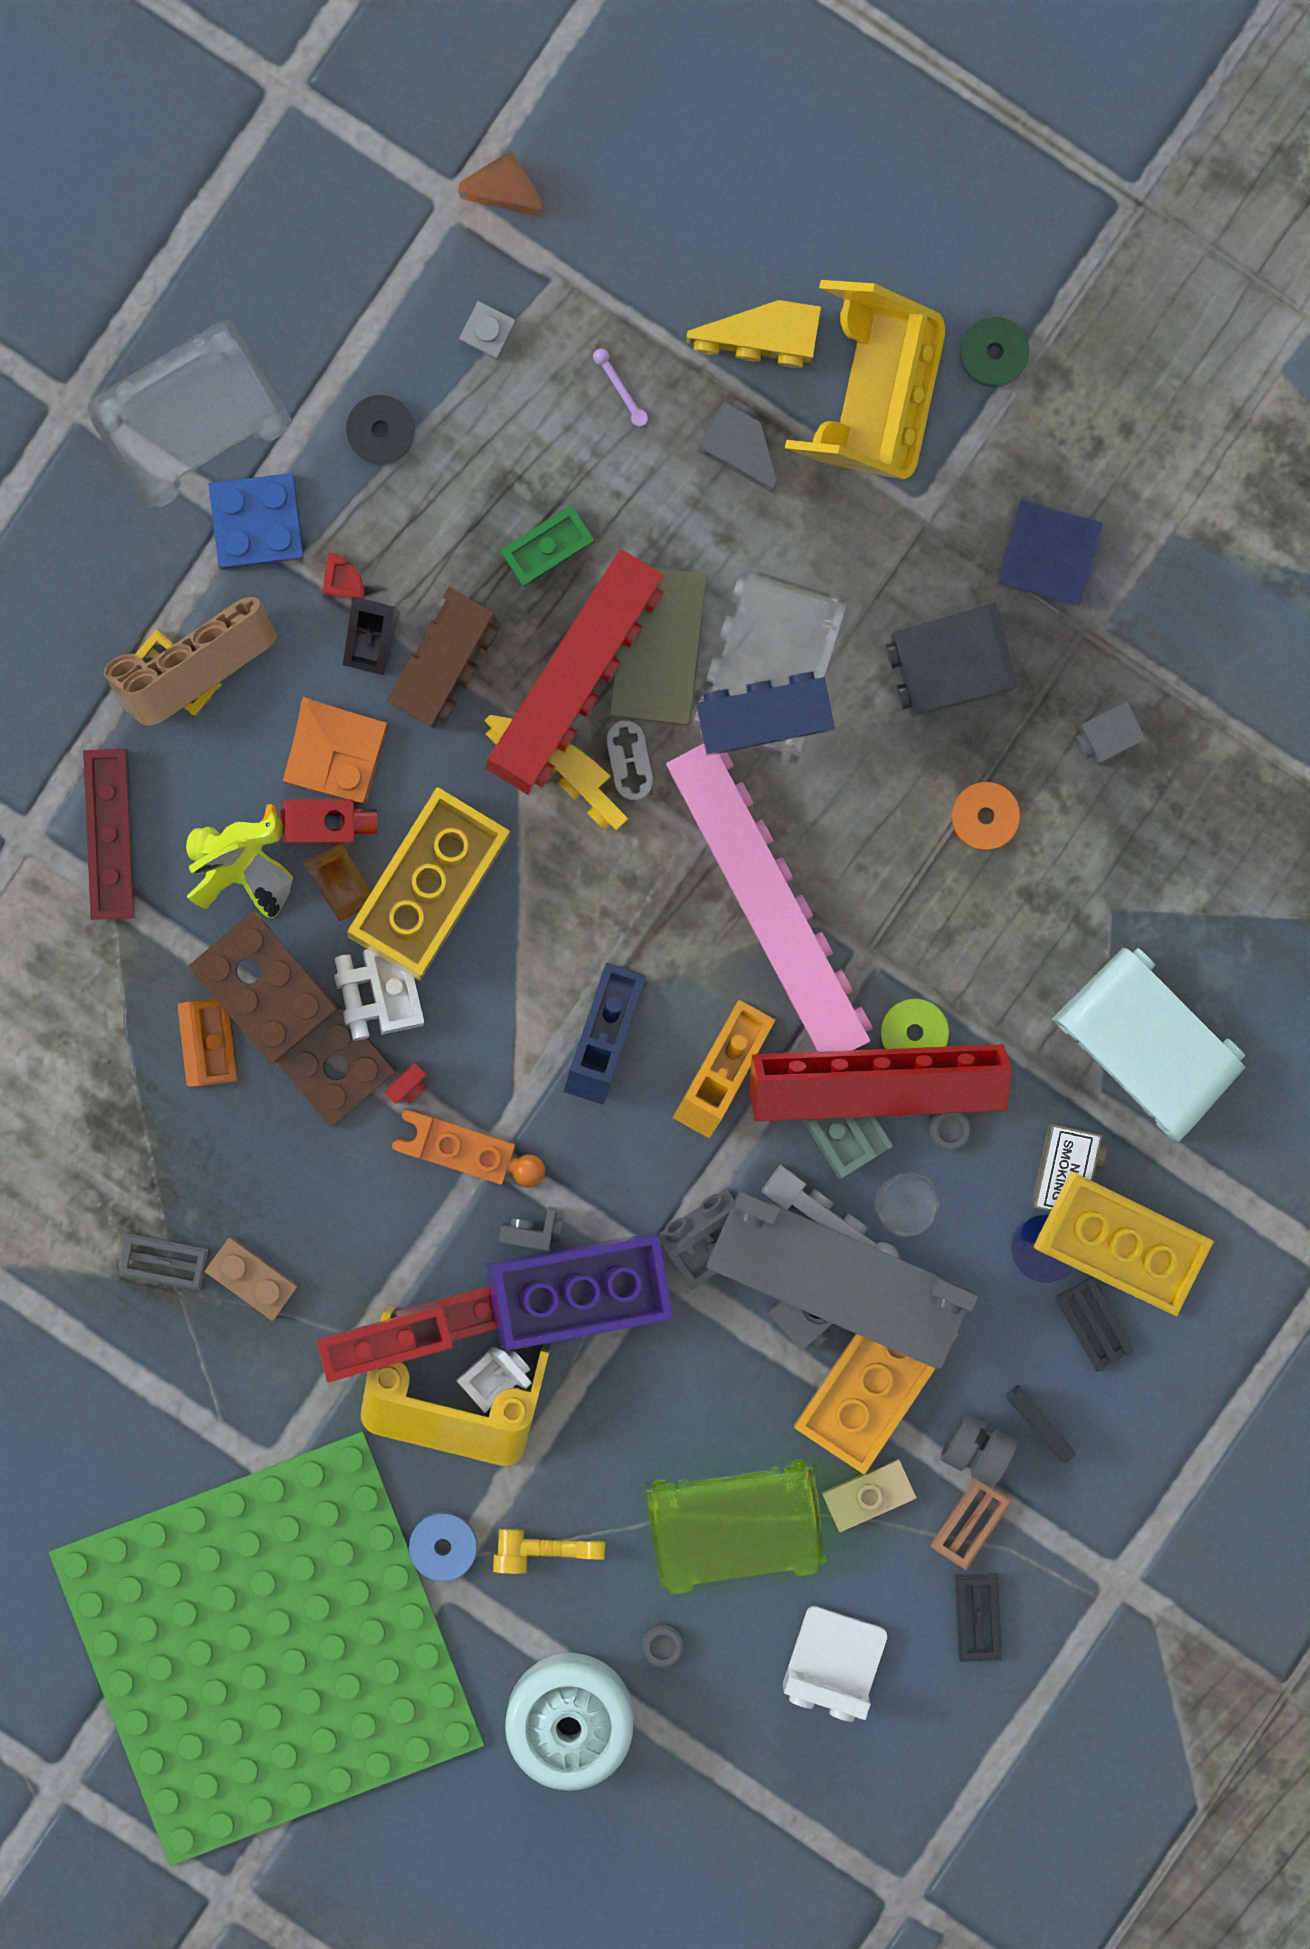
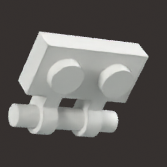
(393, 993)

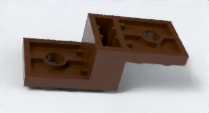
(291, 1018)

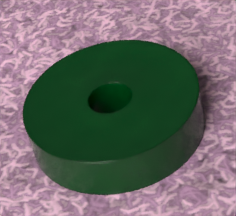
(996, 332)

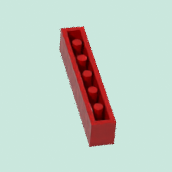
(574, 672)
(879, 1082)

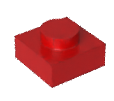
(408, 1085)

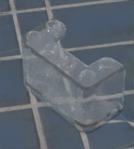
(774, 635)

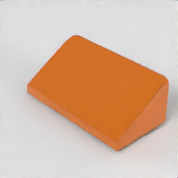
(206, 1043)

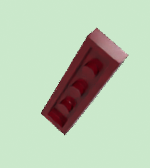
(109, 834)

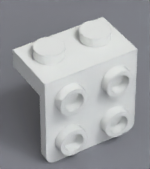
(834, 1663)

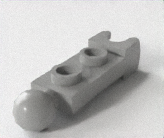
(787, 1190)

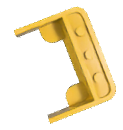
(887, 382)
(491, 1439)

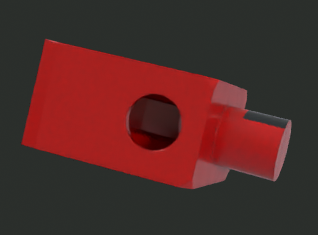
(305, 821)

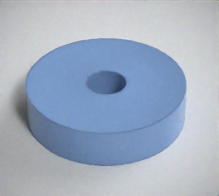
(443, 1565)

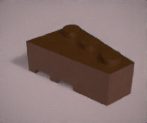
(444, 659)

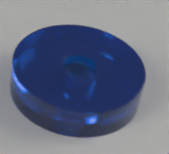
(1028, 1259)

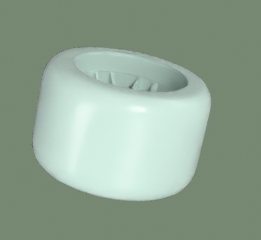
(578, 1689)

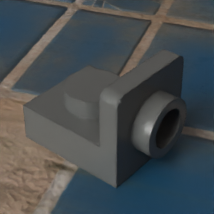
(524, 1231)

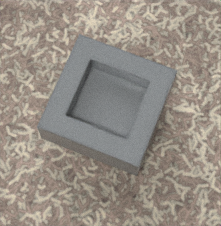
(487, 330)

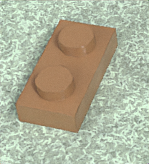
(251, 1278)

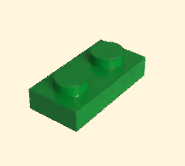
(547, 546)

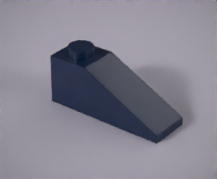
(604, 1033)

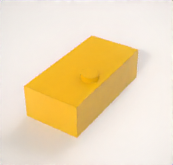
(428, 883)

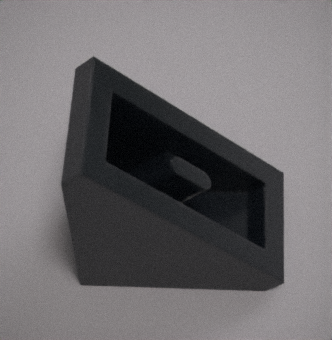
(369, 635)

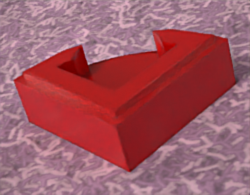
(342, 579)

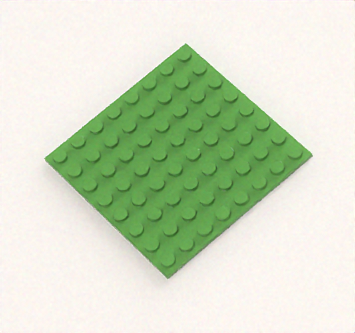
(266, 1648)

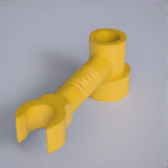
(514, 1550)

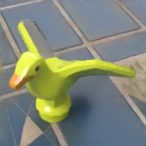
(238, 858)

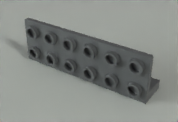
(840, 1279)

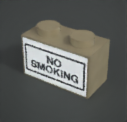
(1065, 1151)

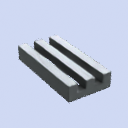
(198, 1268)

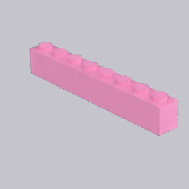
(768, 902)

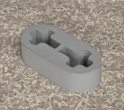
(640, 758)

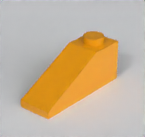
(723, 1069)

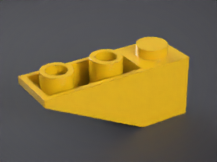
(771, 330)

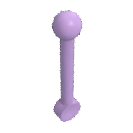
(638, 417)

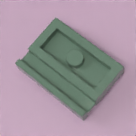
(848, 1141)

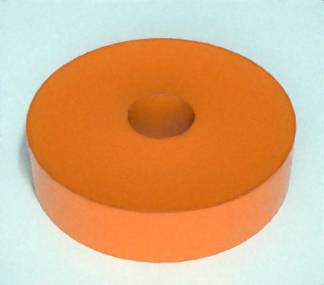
(1005, 816)

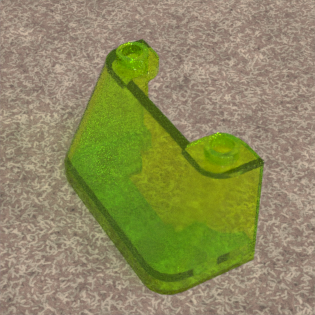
(736, 1526)

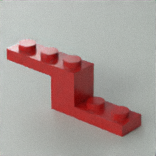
(408, 1335)

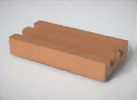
(985, 1531)

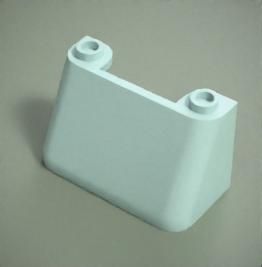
(1151, 1042)

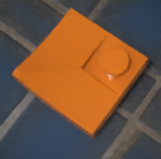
(335, 751)

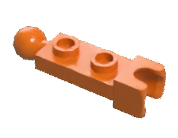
(468, 1151)

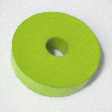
(910, 1012)

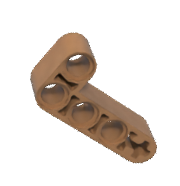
(191, 665)

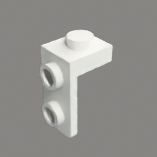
(493, 1374)

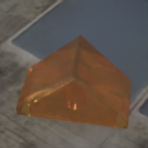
(503, 186)
(339, 880)

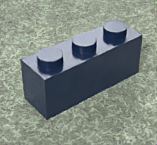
(765, 714)

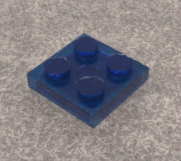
(1049, 553)

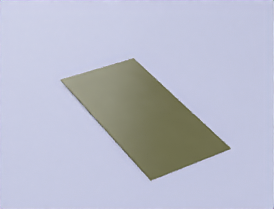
(660, 666)

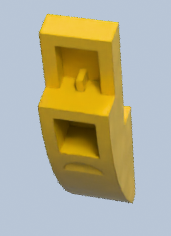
(580, 777)

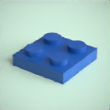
(256, 521)

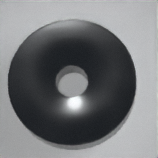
(380, 410)

